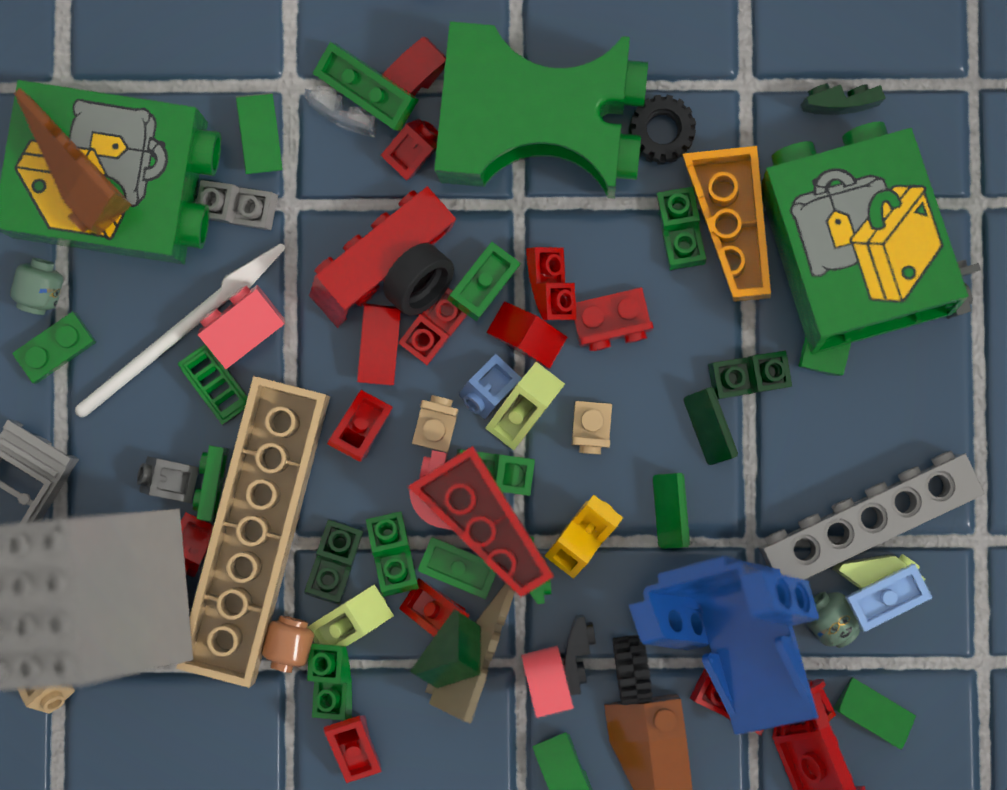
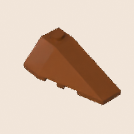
(81, 184)
(651, 743)

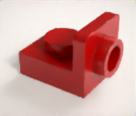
(411, 147)
(196, 539)

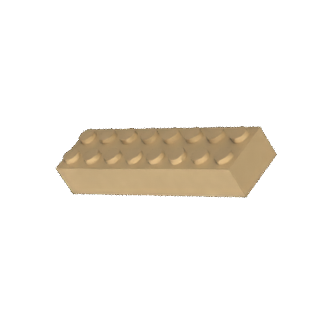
(254, 530)

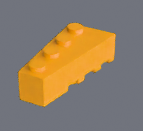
(732, 207)

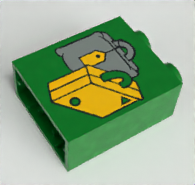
(140, 146)
(861, 237)

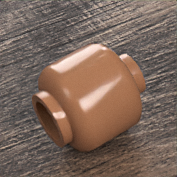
(287, 643)

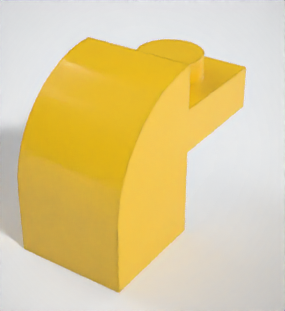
(583, 536)

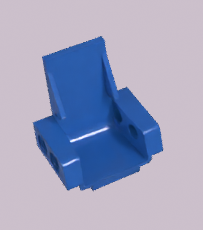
(748, 622)

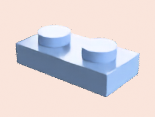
(888, 597)

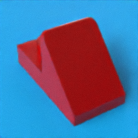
(360, 426)
(429, 607)
(353, 748)

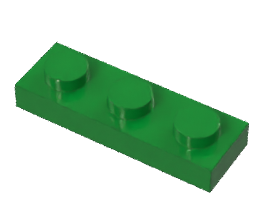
(365, 86)

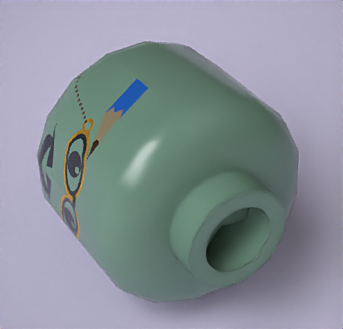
(36, 286)
(836, 620)

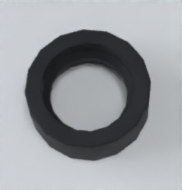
(418, 279)

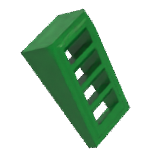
(204, 391)

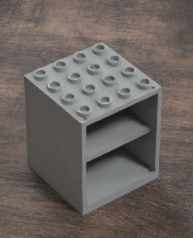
(92, 599)

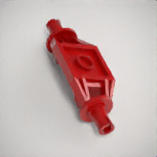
(812, 750)

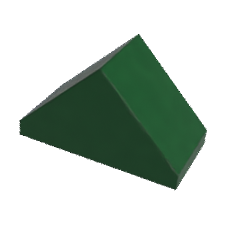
(452, 653)

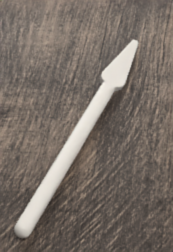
(230, 285)

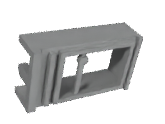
(38, 459)

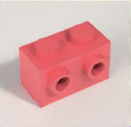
(240, 325)

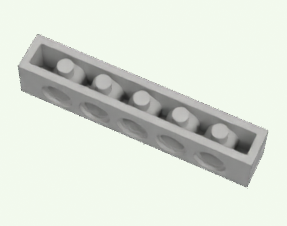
(959, 487)

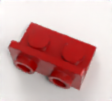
(612, 318)

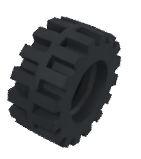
(685, 128)

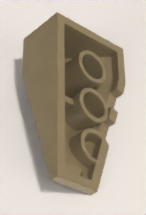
(463, 696)

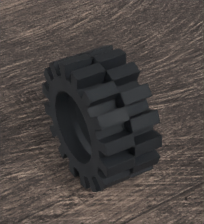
(632, 670)

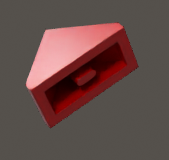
(527, 334)

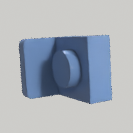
(489, 386)

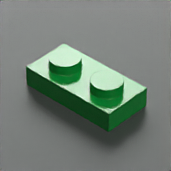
(484, 281)
(54, 347)
(208, 498)
(457, 568)

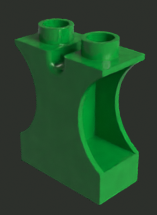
(512, 110)

